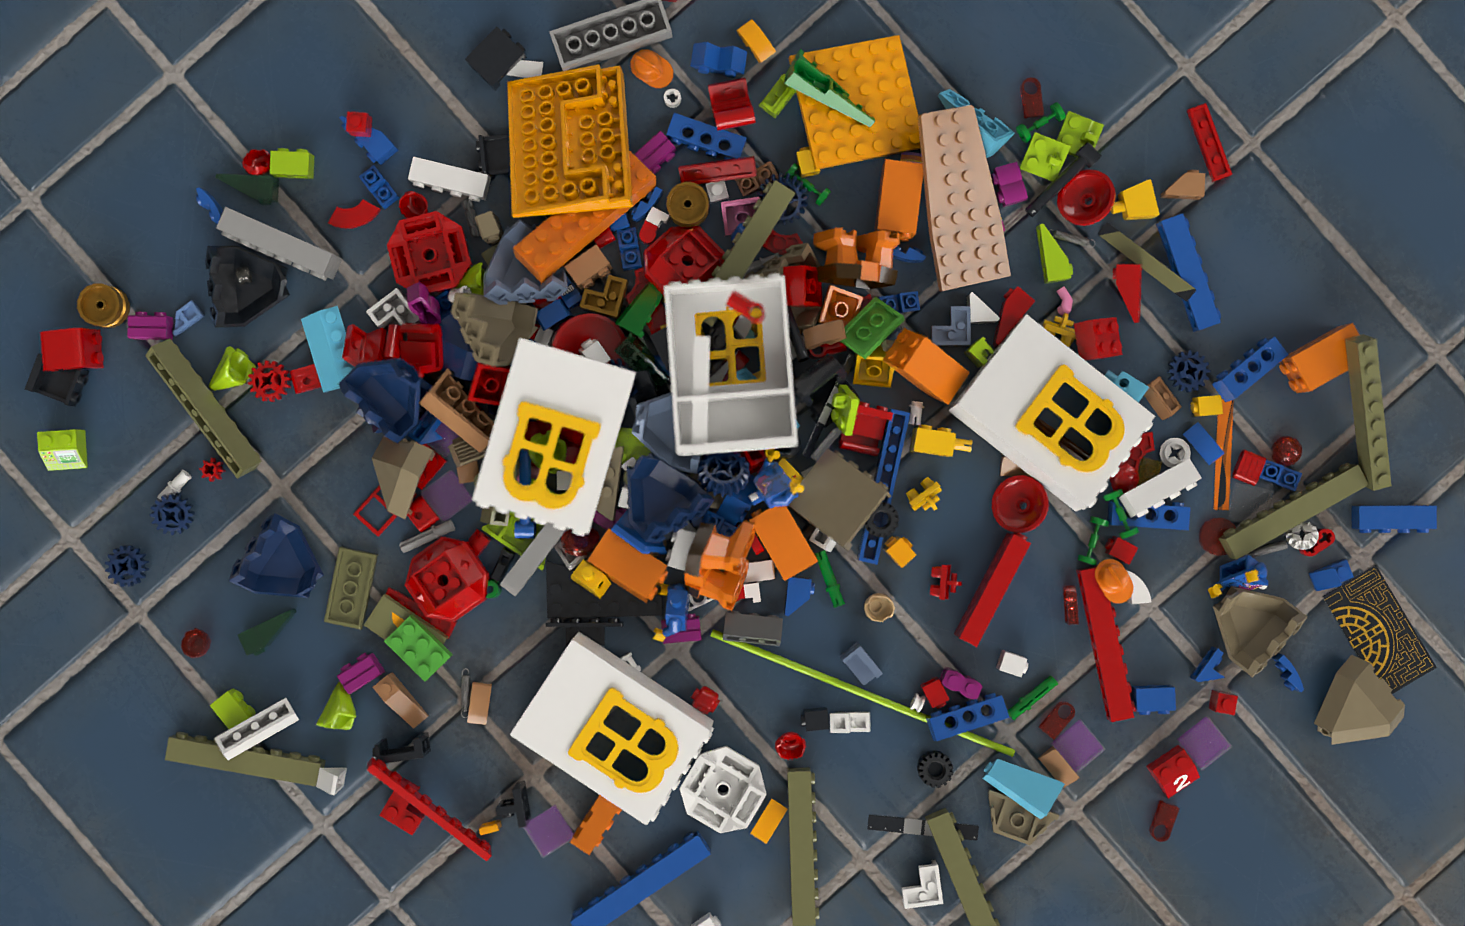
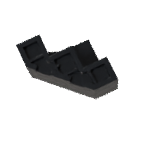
(236, 303)

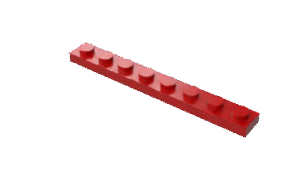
(425, 805)

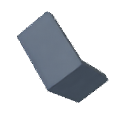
(958, 332)
(860, 664)

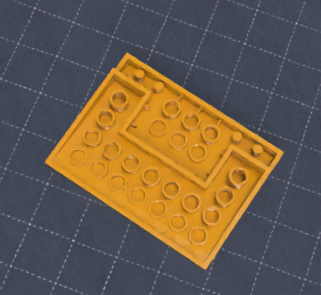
(569, 142)

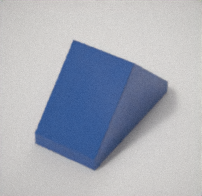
(553, 314)

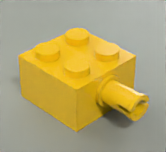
(937, 442)

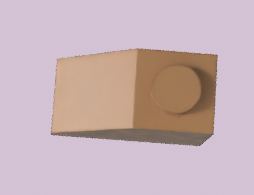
(1187, 186)

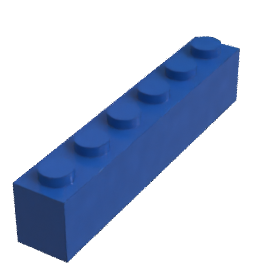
(1187, 265)

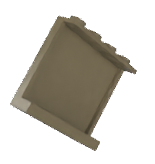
(838, 497)

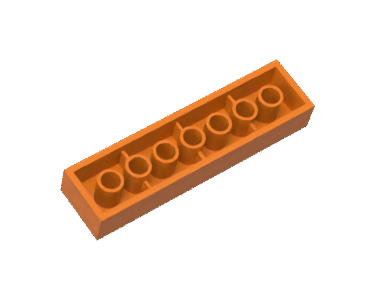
(568, 233)

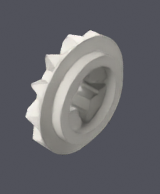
(1175, 443)
(1310, 538)

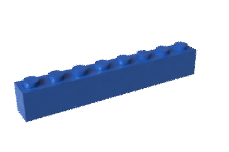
(886, 473)
(643, 883)

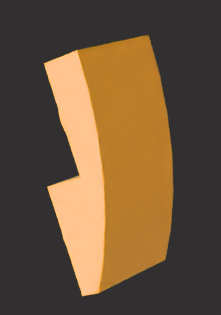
(756, 40)
(769, 821)

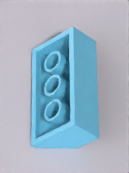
(326, 342)

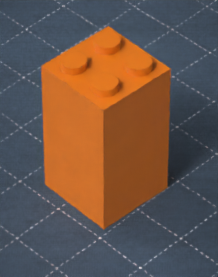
(899, 198)
(1318, 360)
(926, 366)
(783, 540)
(628, 567)

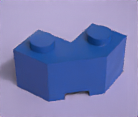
(713, 59)

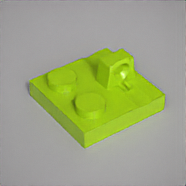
(1078, 131)
(1044, 156)
(845, 409)

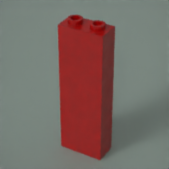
(992, 588)

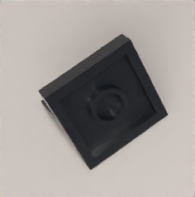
(518, 804)

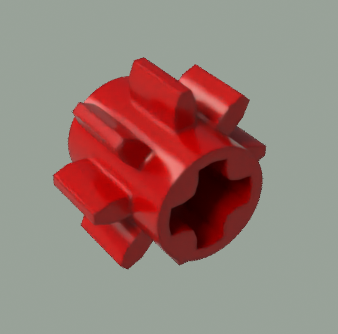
(206, 469)

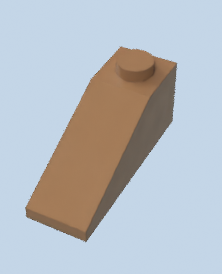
(400, 700)

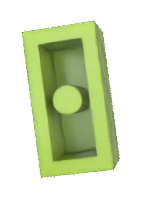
(292, 164)
(232, 708)

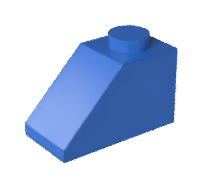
(797, 593)

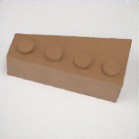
(450, 406)

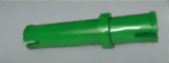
(829, 578)
(1032, 697)

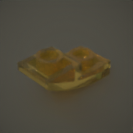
(1148, 469)

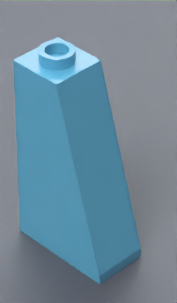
(1024, 786)

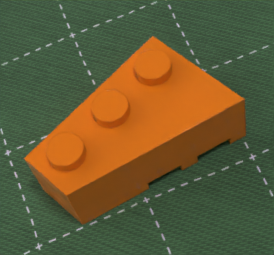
(594, 824)

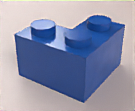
(734, 508)

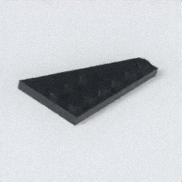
(571, 600)

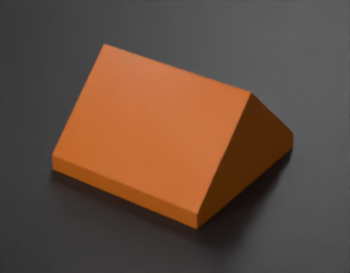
(840, 305)

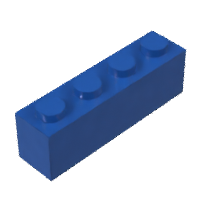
(1394, 517)

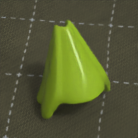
(474, 279)
(232, 370)
(559, 452)
(339, 710)

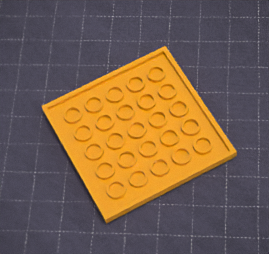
(878, 81)

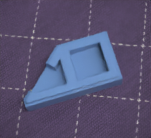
(186, 317)

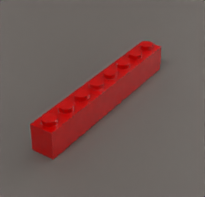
(1106, 648)

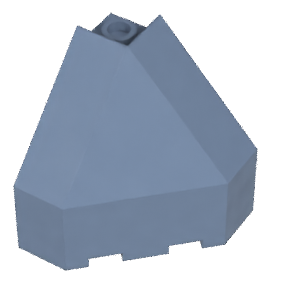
(510, 280)
(656, 430)

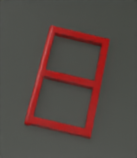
(365, 522)

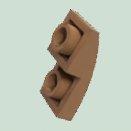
(752, 184)
(824, 333)
(479, 703)

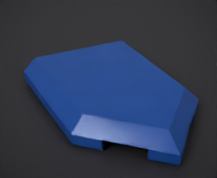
(631, 536)

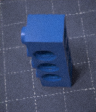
(681, 123)
(1272, 354)
(1179, 517)
(996, 713)

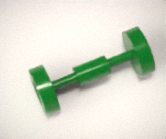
(1057, 112)
(810, 187)
(1121, 514)
(1093, 540)

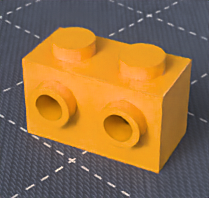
(899, 550)

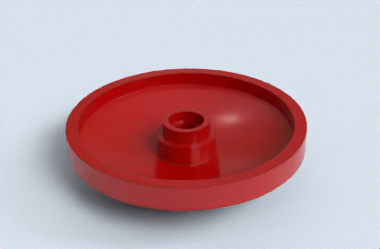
(584, 327)

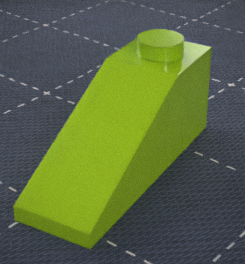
(1053, 259)

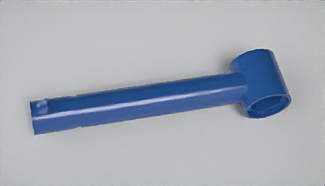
(525, 527)

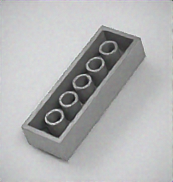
(611, 34)
(277, 243)

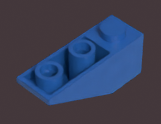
(377, 145)

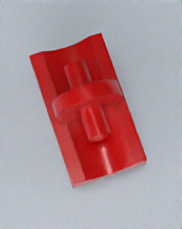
(944, 573)

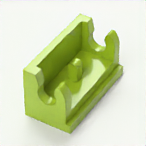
(777, 98)
(977, 352)

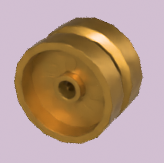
(677, 201)
(103, 305)

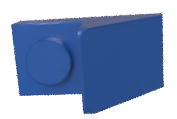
(425, 430)
(1331, 575)
(1205, 669)

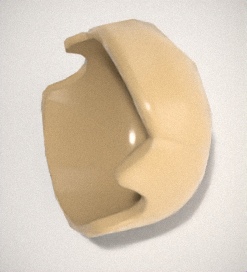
(879, 607)

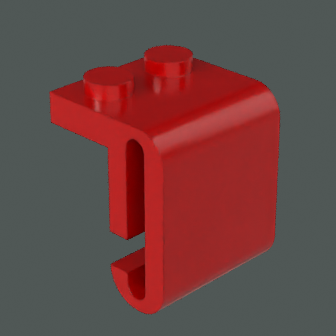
(731, 104)
(372, 346)
(422, 347)
(71, 349)
(867, 430)

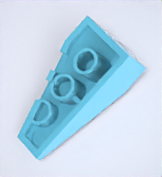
(993, 132)

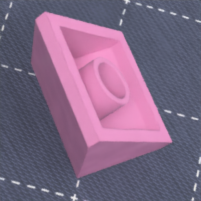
(736, 212)

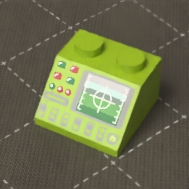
(63, 449)

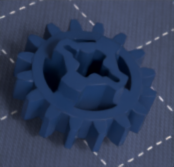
(1185, 364)
(163, 506)
(118, 566)

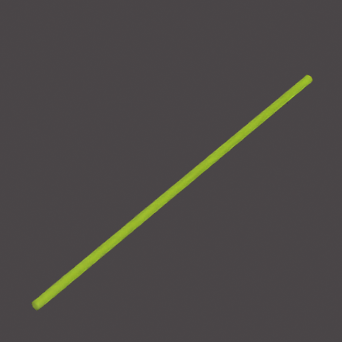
(858, 691)

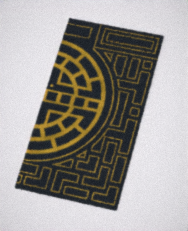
(1379, 629)

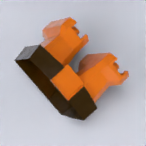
(842, 260)
(715, 552)

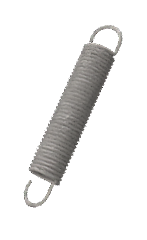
(1071, 238)
(1269, 548)
(465, 692)

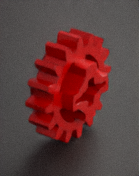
(264, 385)

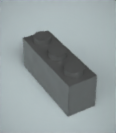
(752, 628)

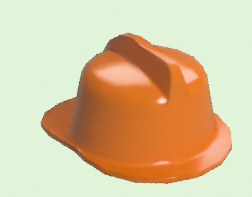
(651, 68)
(1114, 581)

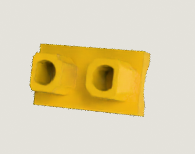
(1067, 333)
(931, 490)

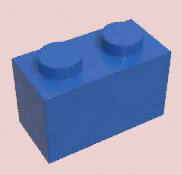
(1154, 698)

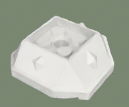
(723, 810)

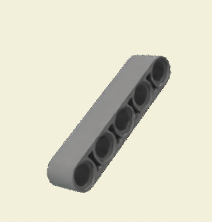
(532, 558)

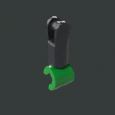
(499, 572)

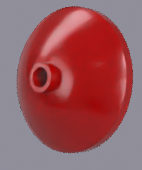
(1082, 188)
(1009, 499)

